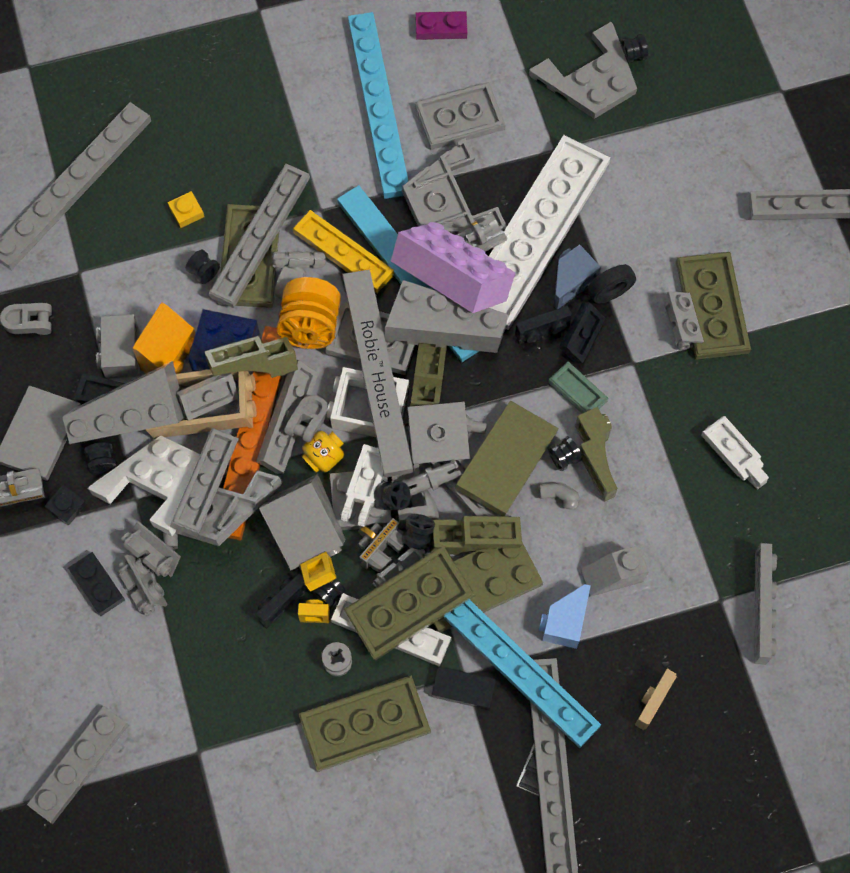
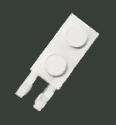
(365, 479)

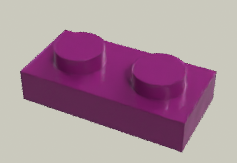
(441, 25)

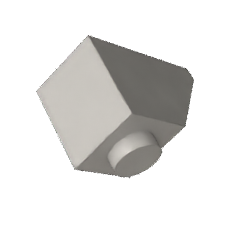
(615, 571)

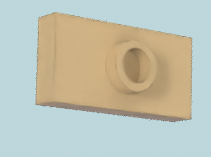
(654, 698)

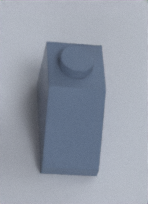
(574, 274)

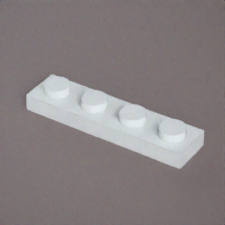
(426, 644)

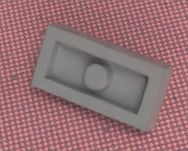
(207, 395)

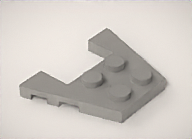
(599, 83)
(437, 198)
(232, 508)

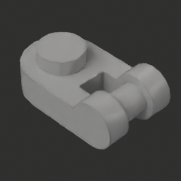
(16, 318)
(310, 410)

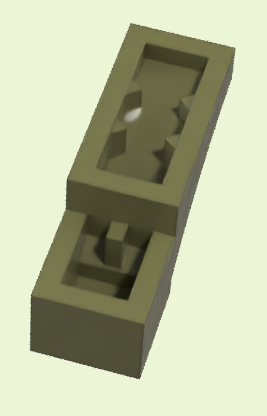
(252, 355)
(428, 375)
(595, 431)
(476, 533)

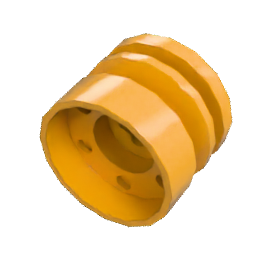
(309, 312)

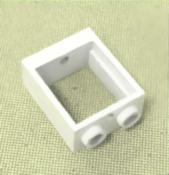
(355, 378)

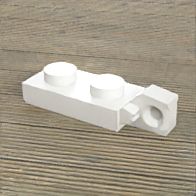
(736, 451)

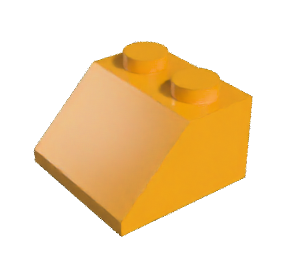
(164, 340)

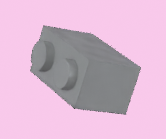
(117, 338)

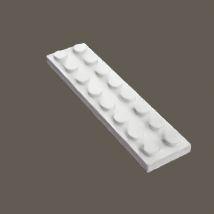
(546, 218)

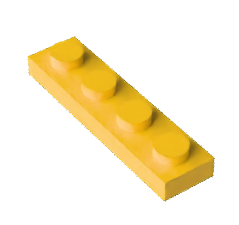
(342, 249)

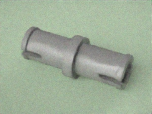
(433, 477)

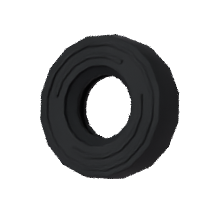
(612, 283)

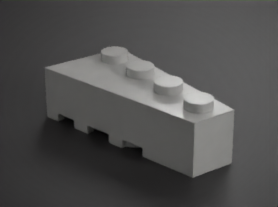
(433, 318)
(129, 408)

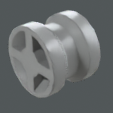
(335, 665)

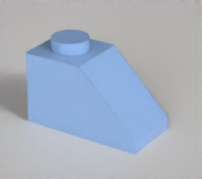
(566, 618)

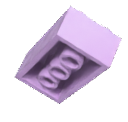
(453, 266)

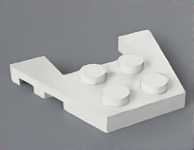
(158, 468)

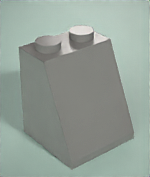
(303, 522)

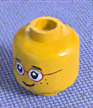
(323, 451)

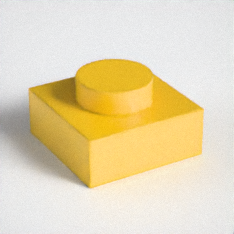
(185, 209)
(318, 571)
(314, 612)

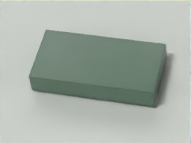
(577, 389)

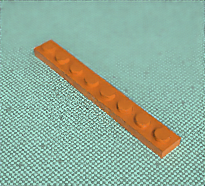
(244, 458)

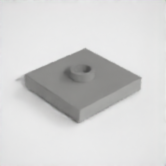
(438, 432)

